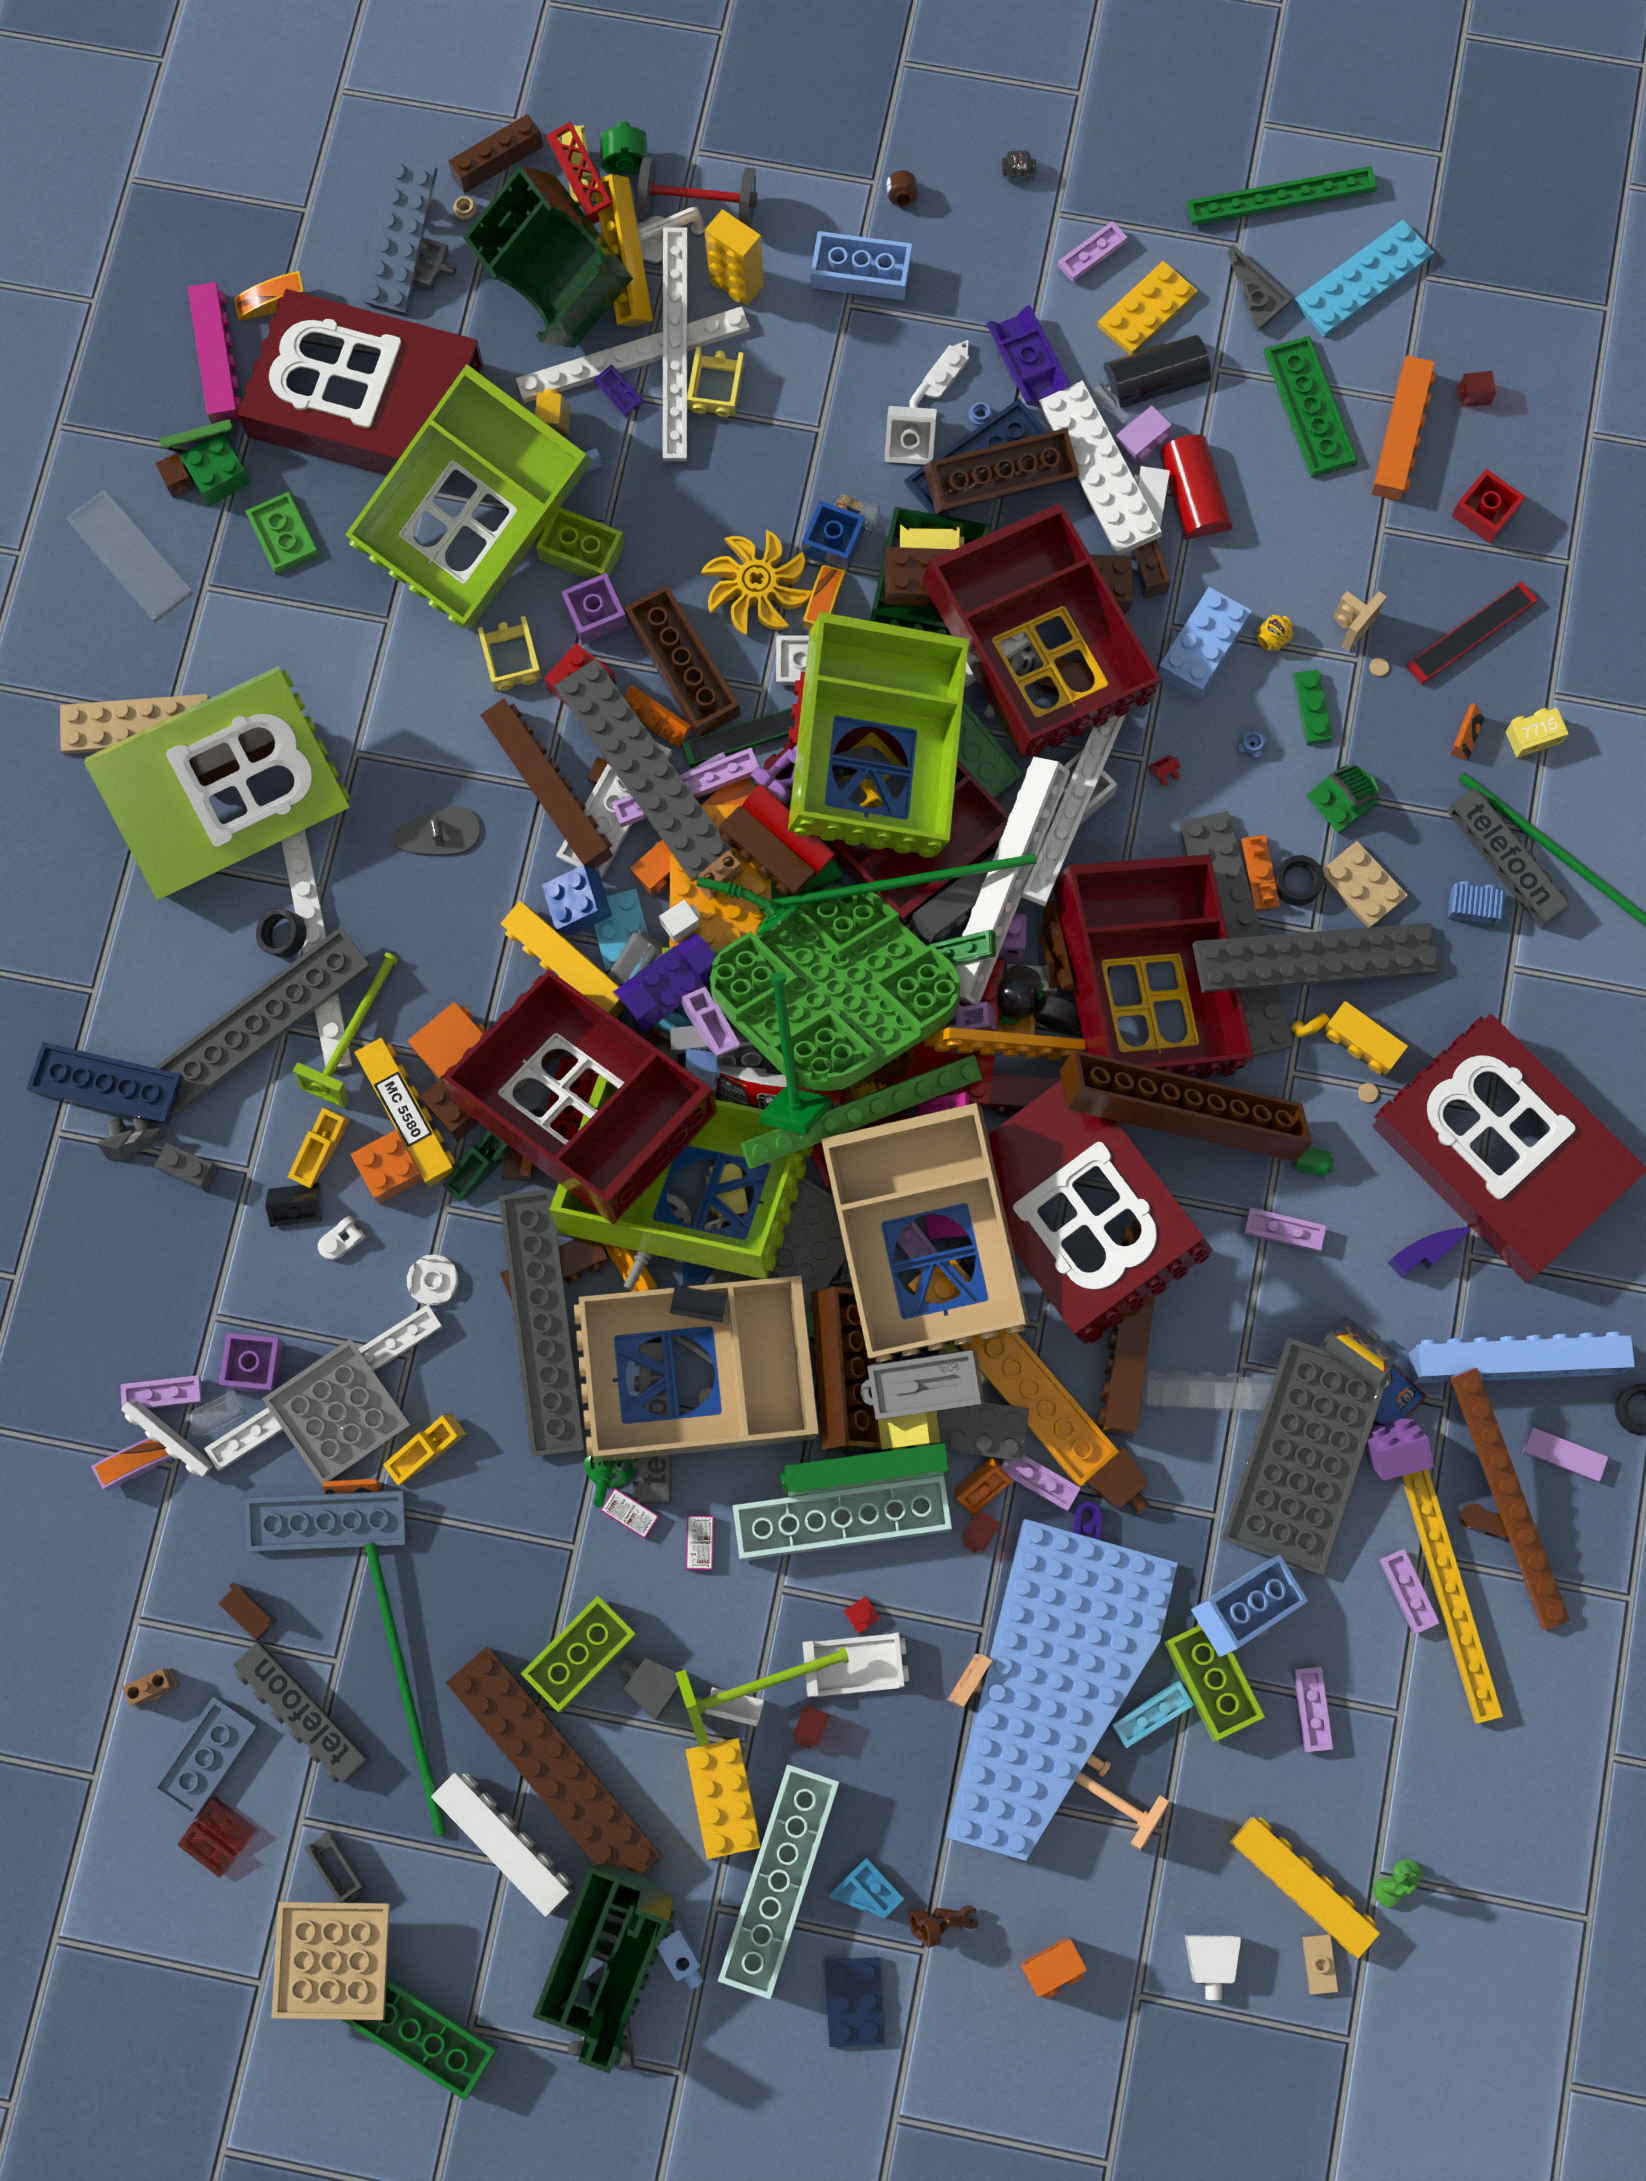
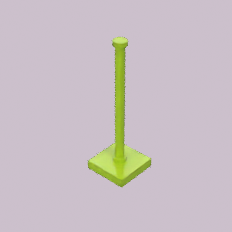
(323, 1084)
(697, 1706)

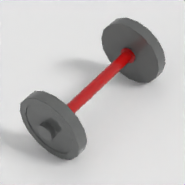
(647, 188)

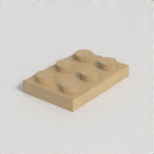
(1363, 885)

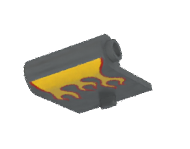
(1360, 1351)

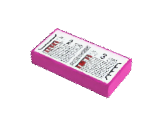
(629, 1513)
(700, 1542)

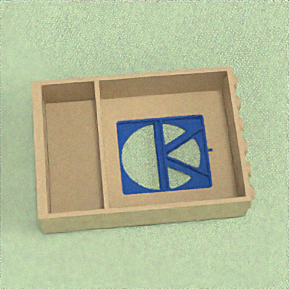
(914, 1170)
(758, 1360)

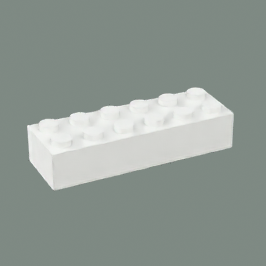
(503, 1843)

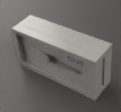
(924, 1384)

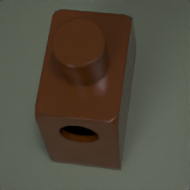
(1120, 1483)

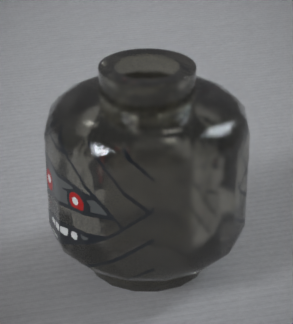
(1018, 166)

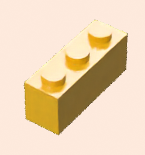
(553, 410)
(1364, 1039)

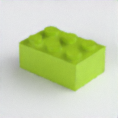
(580, 545)

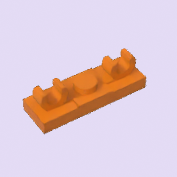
(657, 717)
(1260, 872)

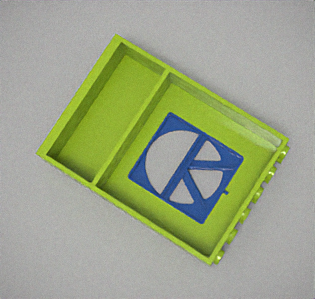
(889, 681)
(652, 1228)

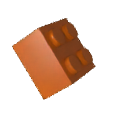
(386, 1167)
(1053, 1968)

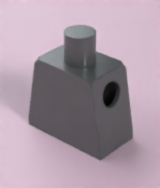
(650, 1685)

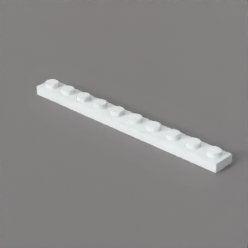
(674, 344)
(630, 355)
(1071, 811)
(308, 907)
(376, 1352)

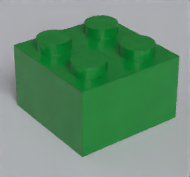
(215, 469)

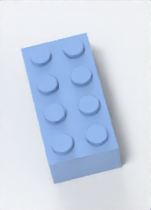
(861, 265)
(1204, 643)
(1249, 1605)

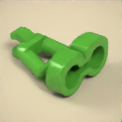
(1404, 1880)

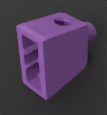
(1015, 940)

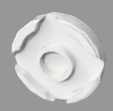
(433, 1280)

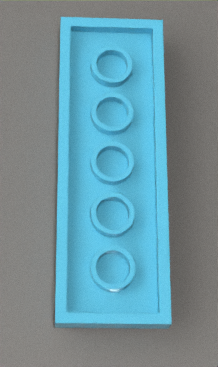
(1363, 278)

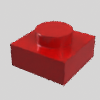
(861, 1615)

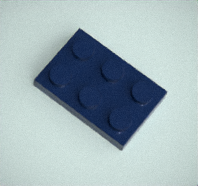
(854, 2001)

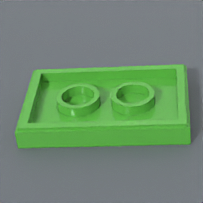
(197, 434)
(282, 532)

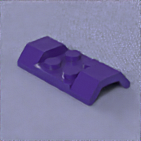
(1029, 356)
(661, 984)

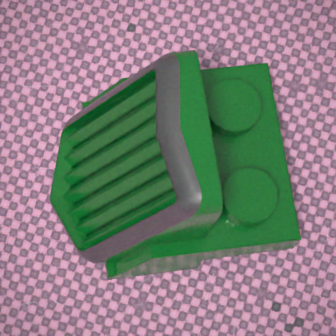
(1345, 796)

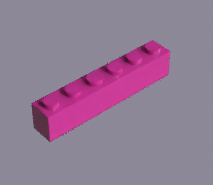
(214, 352)

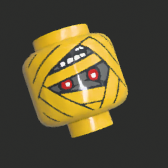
(1274, 633)

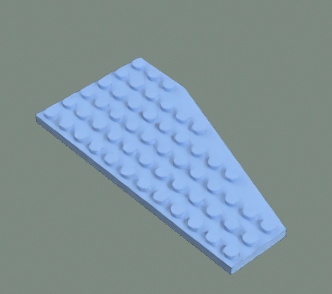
(1062, 1662)

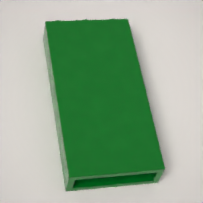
(865, 1470)

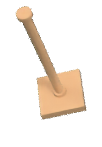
(972, 1681)
(1146, 1821)

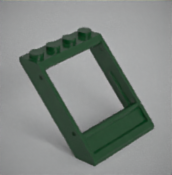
(919, 617)

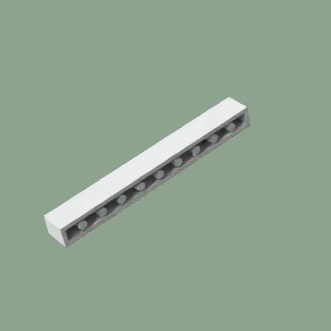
(1004, 887)

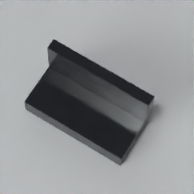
(293, 1205)
(698, 1303)

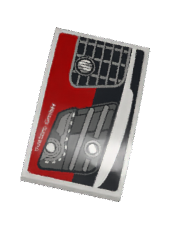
(748, 1086)

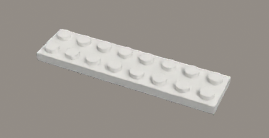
(1102, 469)

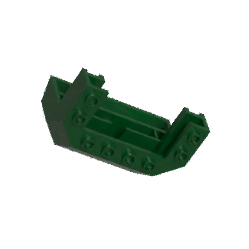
(618, 1939)

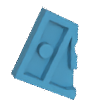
(867, 1891)

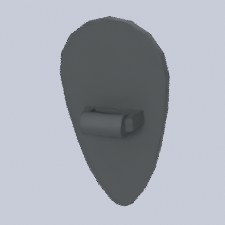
(439, 832)

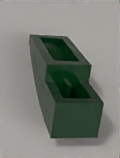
(477, 1166)

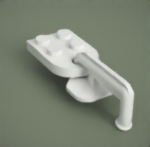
(651, 231)

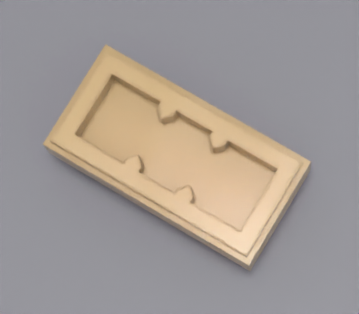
(1319, 1964)

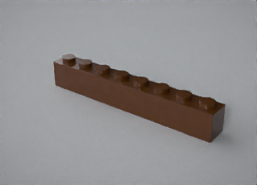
(546, 785)

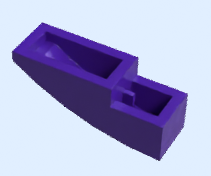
(1427, 1250)

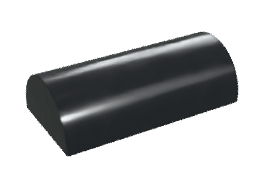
(1159, 371)

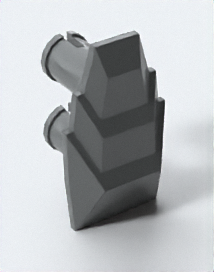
(125, 1144)

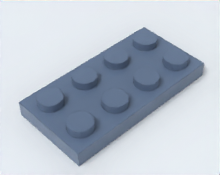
(204, 1758)

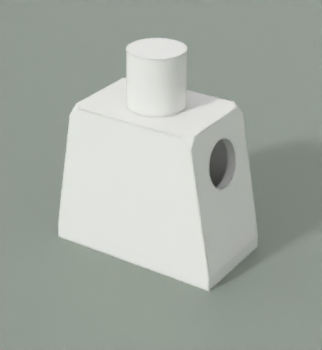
(1213, 1961)

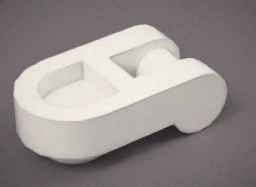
(331, 1244)

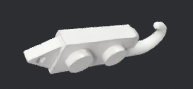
(942, 373)

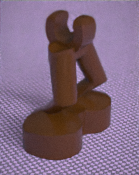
(930, 1931)

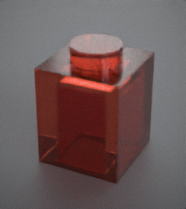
(1476, 389)
(980, 1532)
(810, 1727)

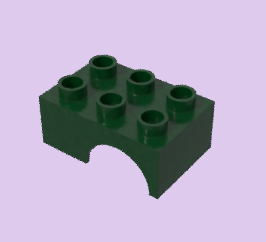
(549, 254)

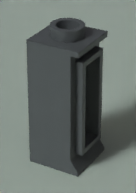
(314, 1850)

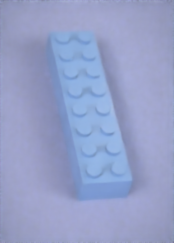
(1523, 1358)

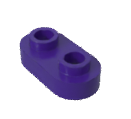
(1088, 1528)

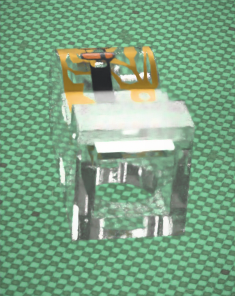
(870, 511)

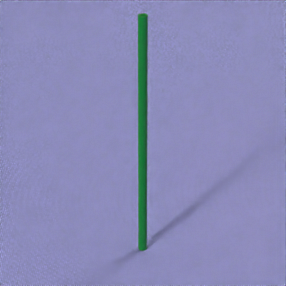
(1556, 850)
(905, 881)
(405, 1688)

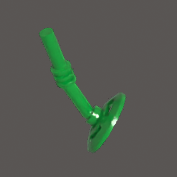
(773, 913)
(603, 1475)

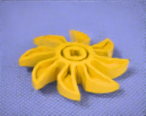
(755, 593)

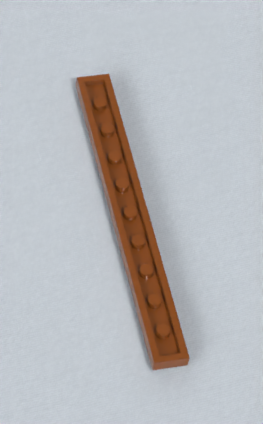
(1509, 1498)

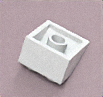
(910, 435)

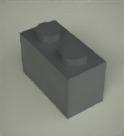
(186, 1167)

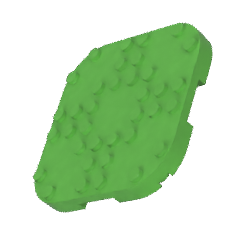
(853, 989)

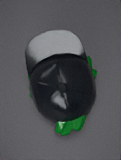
(1018, 993)

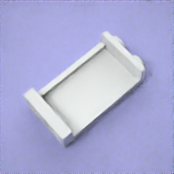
(872, 1665)

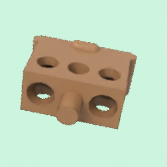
(723, 870)
(150, 1687)

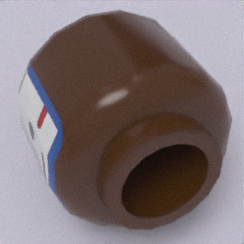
(902, 188)

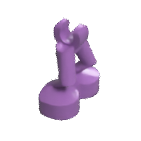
(768, 779)

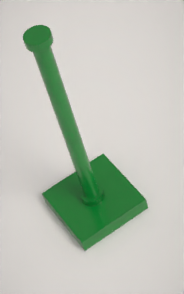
(791, 1108)

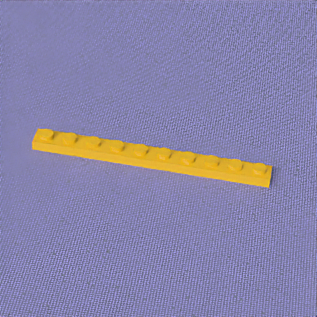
(1451, 1596)

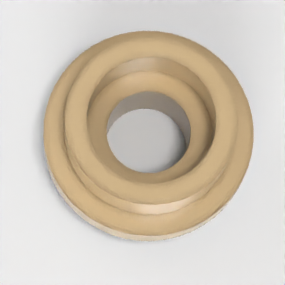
(464, 202)

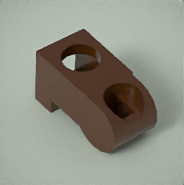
(1477, 1519)

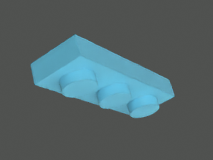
(1152, 1714)

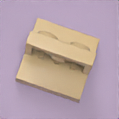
(1357, 616)

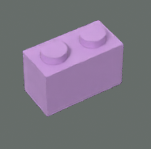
(1143, 435)

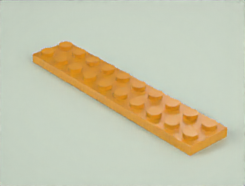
(1028, 1383)

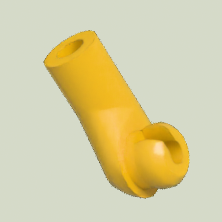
(1310, 1028)

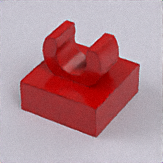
(1163, 767)

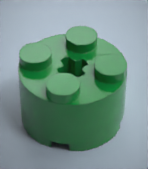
(623, 149)

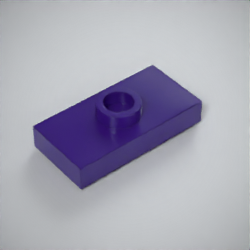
(618, 390)

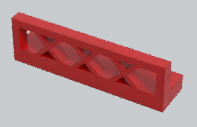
(575, 177)

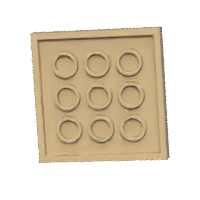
(331, 1960)

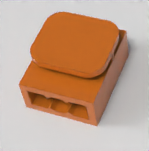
(446, 1039)

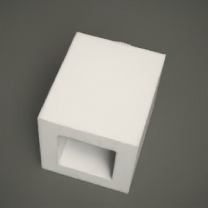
(680, 920)

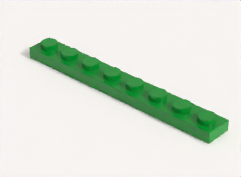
(1281, 196)

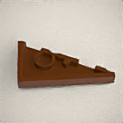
(1054, 937)

